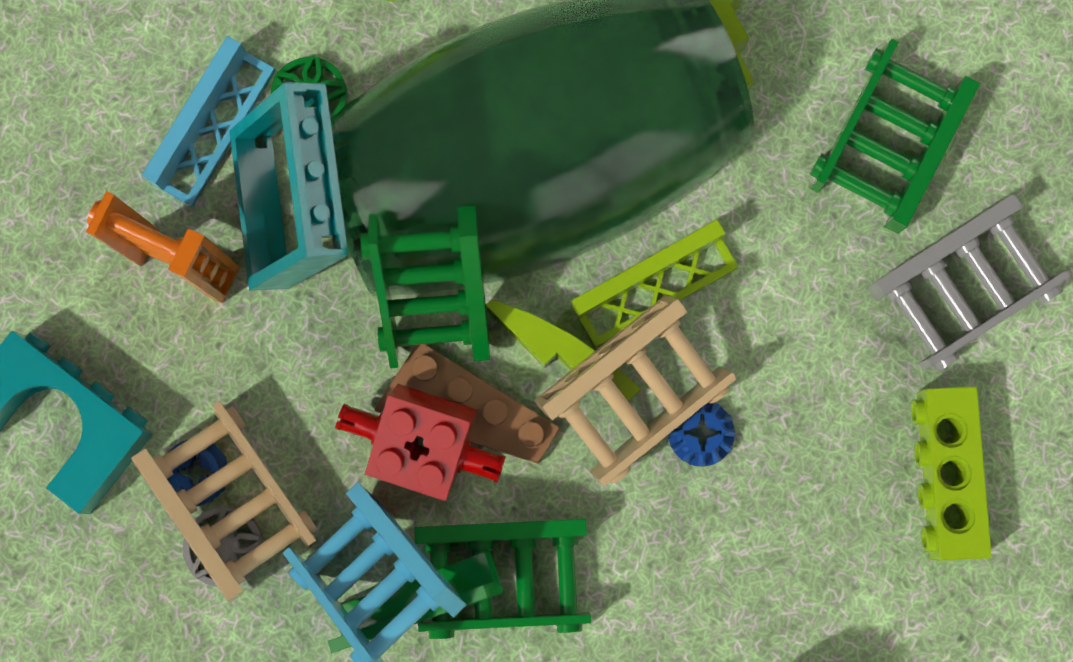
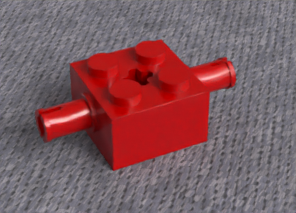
(396, 450)

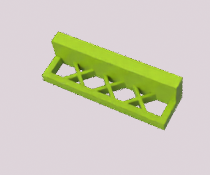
(648, 269)

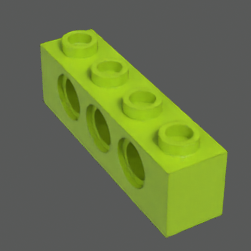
(968, 492)

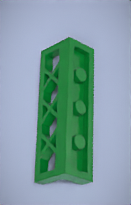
(470, 578)

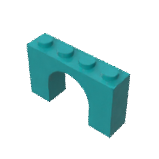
(107, 434)

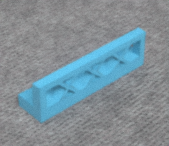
(195, 115)

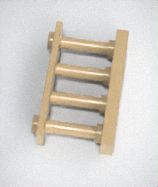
(630, 348)
(183, 503)

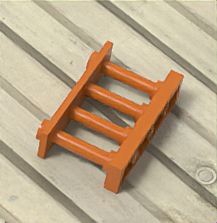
(134, 237)

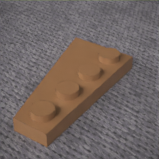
(499, 421)

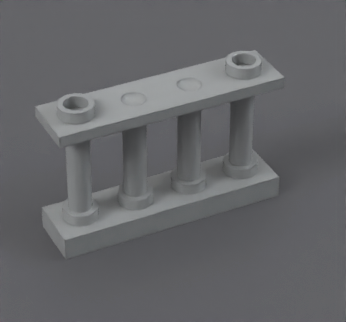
(965, 243)

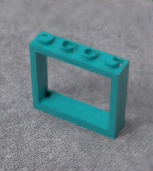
(312, 185)

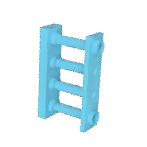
(410, 566)

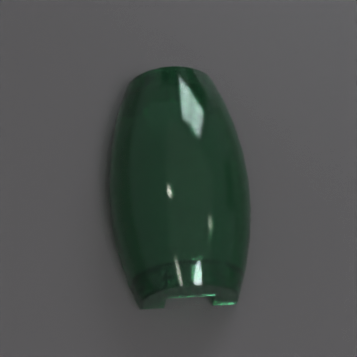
(548, 124)

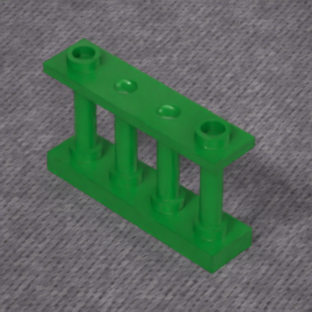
(933, 134)
(464, 270)
(522, 538)

